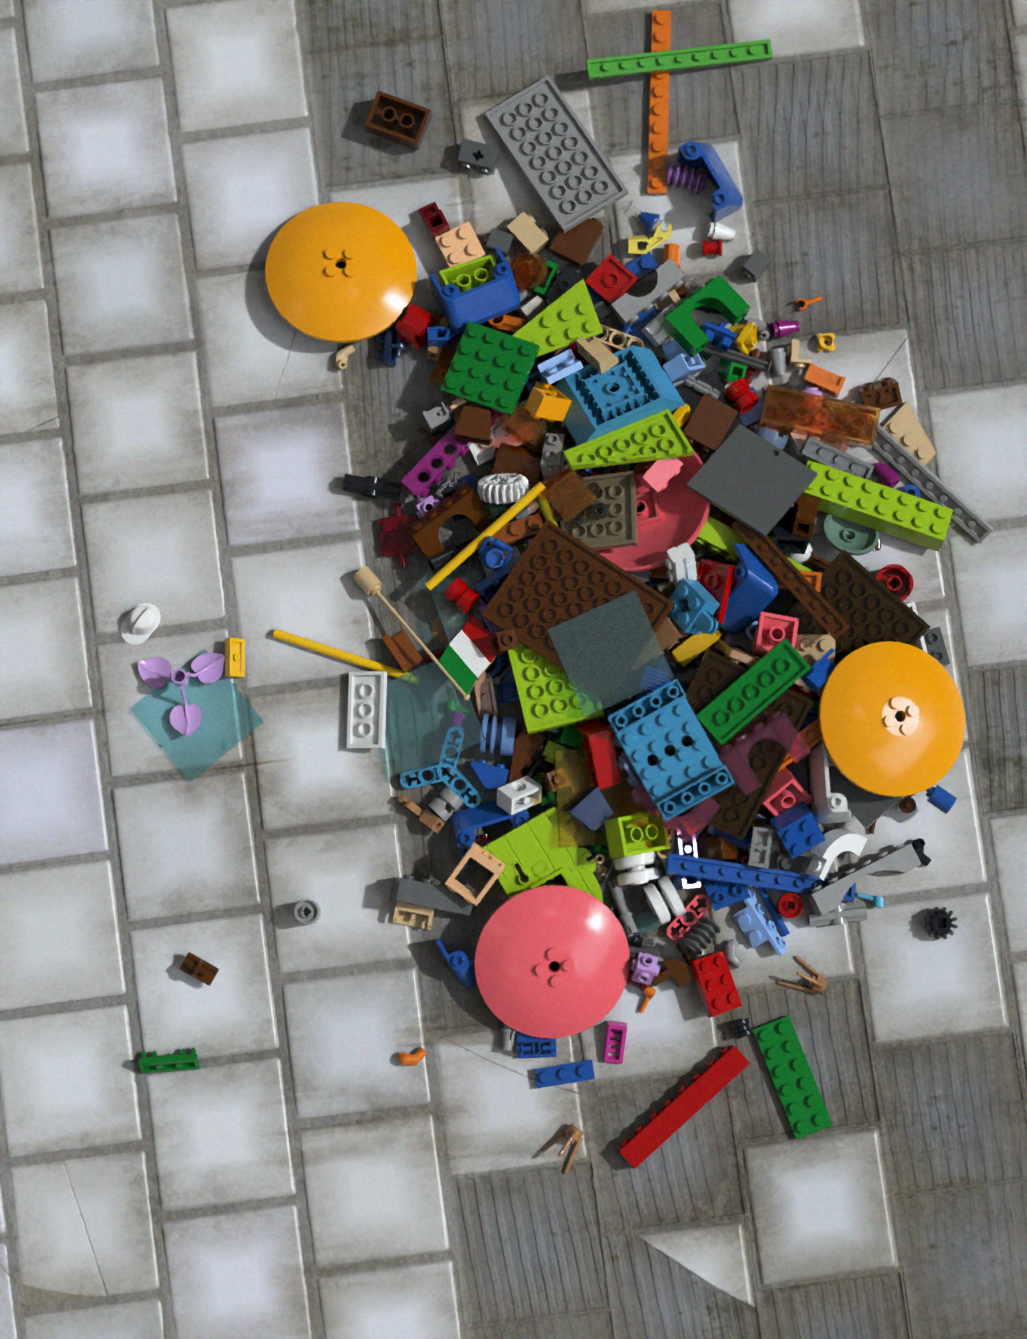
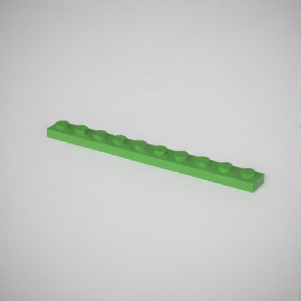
(679, 59)

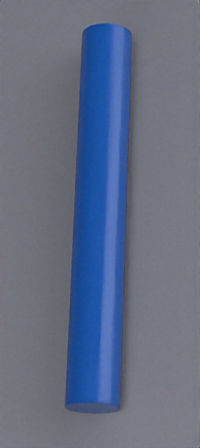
(773, 911)

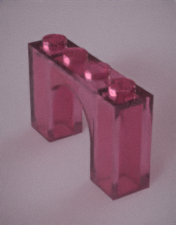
(736, 755)
(687, 826)

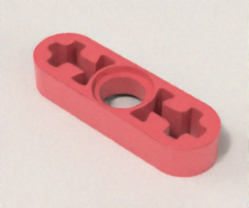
(702, 910)

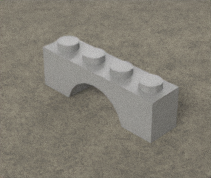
(629, 307)

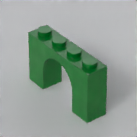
(715, 294)

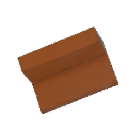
(403, 650)

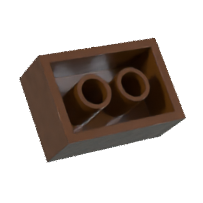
(398, 120)

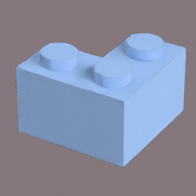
(679, 362)

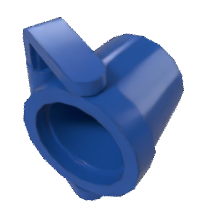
(493, 555)

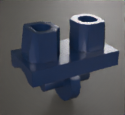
(392, 347)

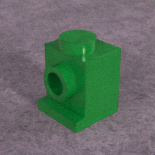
(731, 371)

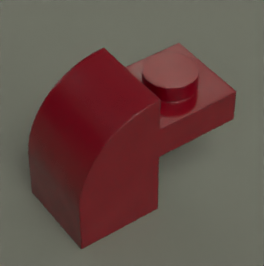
(434, 220)

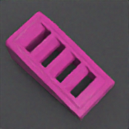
(618, 1026)

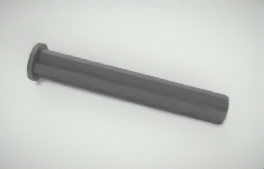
(739, 358)

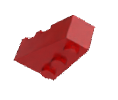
(600, 753)

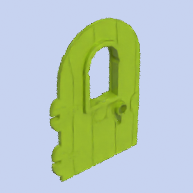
(538, 853)

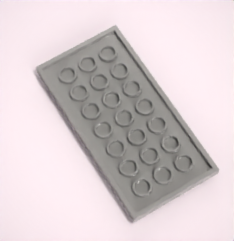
(556, 153)

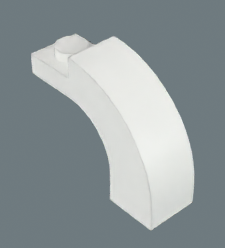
(835, 843)

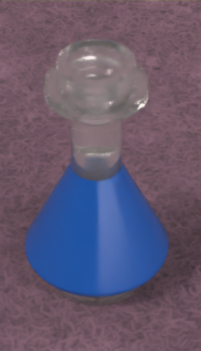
(648, 220)

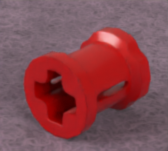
(712, 247)

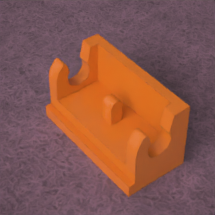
(824, 380)

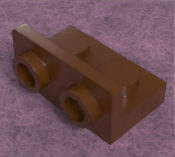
(881, 394)

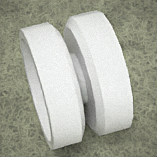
(636, 868)
(661, 901)

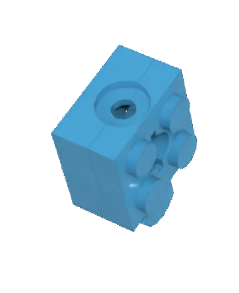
(694, 608)

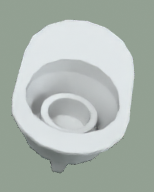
(140, 623)

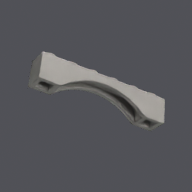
(830, 897)

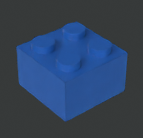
(797, 829)

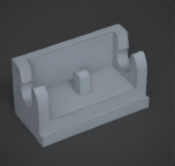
(760, 847)

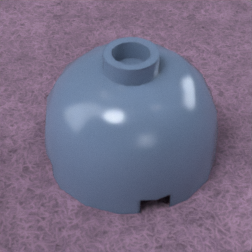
(771, 436)

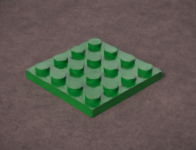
(490, 368)

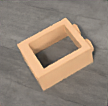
(485, 859)

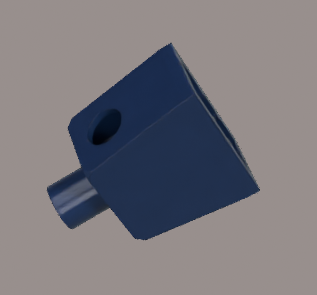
(591, 810)

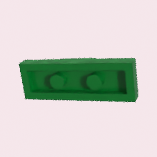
(169, 1062)

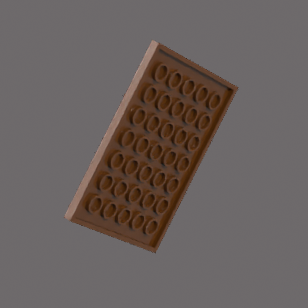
(559, 582)

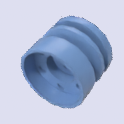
(499, 734)

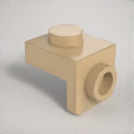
(793, 353)

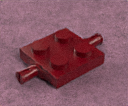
(395, 538)

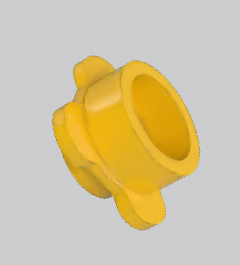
(825, 337)

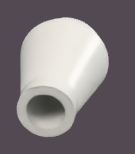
(719, 231)

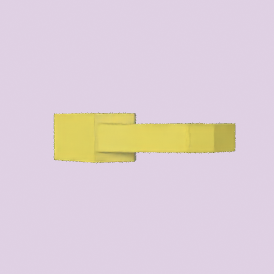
(657, 238)

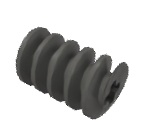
(699, 937)

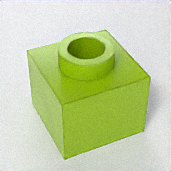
(549, 751)

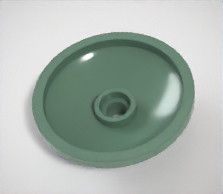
(849, 535)

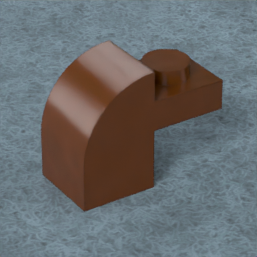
(678, 970)

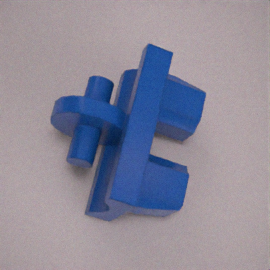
(719, 335)

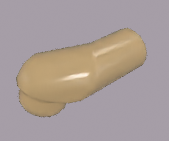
(342, 356)

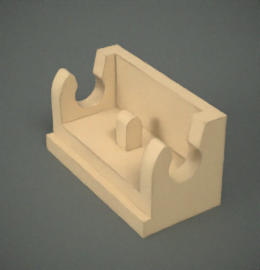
(413, 915)

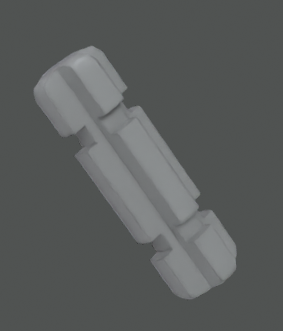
(701, 387)

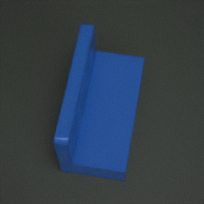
(819, 672)

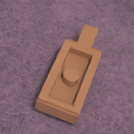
(485, 695)

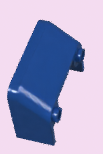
(481, 302)
(751, 594)
(473, 818)
(461, 965)

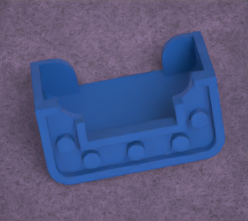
(727, 197)

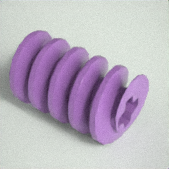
(686, 178)

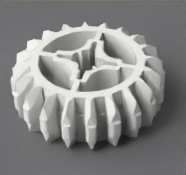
(502, 488)

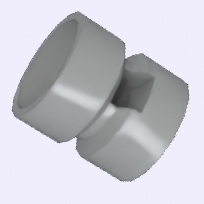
(445, 803)
(307, 912)

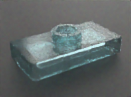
(644, 923)

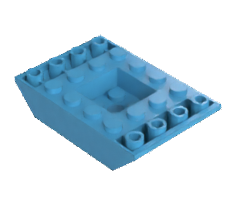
(641, 393)

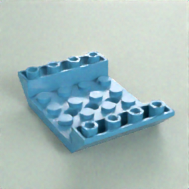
(678, 779)

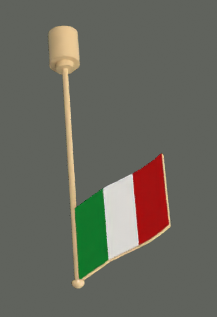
(465, 655)

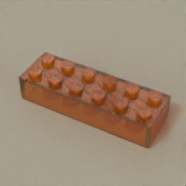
(819, 416)

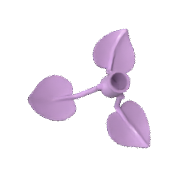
(156, 672)

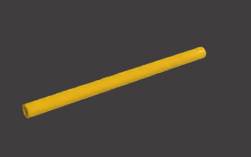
(489, 531)
(337, 653)

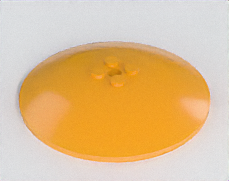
(347, 301)
(861, 724)

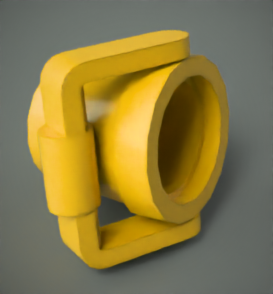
(746, 337)

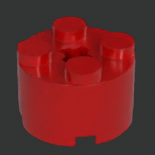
(414, 326)
(899, 576)

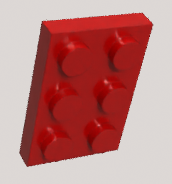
(717, 581)
(715, 984)

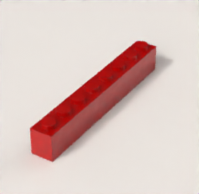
(684, 1106)

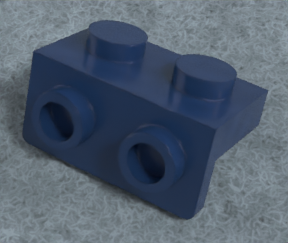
(490, 585)

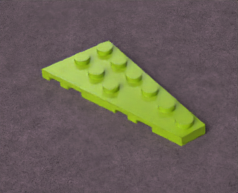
(563, 321)
(644, 440)

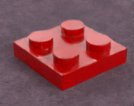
(611, 280)

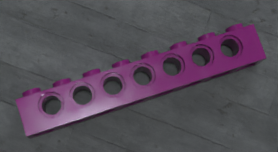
(423, 467)

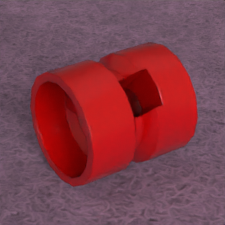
(743, 398)
(464, 597)
(789, 905)

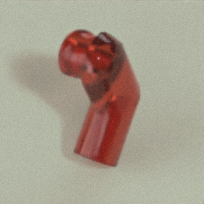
(750, 372)

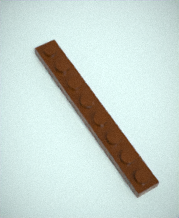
(793, 580)

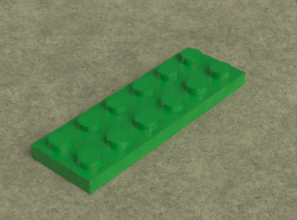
(753, 691)
(792, 1077)

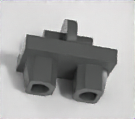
(635, 948)

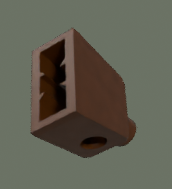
(474, 425)

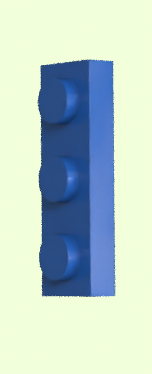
(564, 1073)

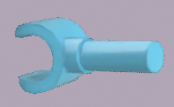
(878, 901)

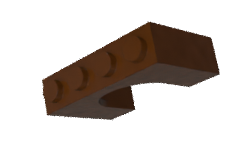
(464, 502)
(804, 515)

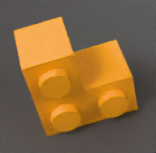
(547, 403)

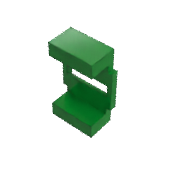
(553, 268)

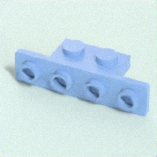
(758, 926)

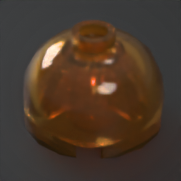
(529, 270)

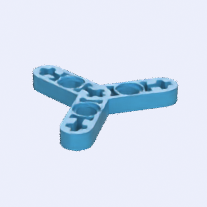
(436, 770)

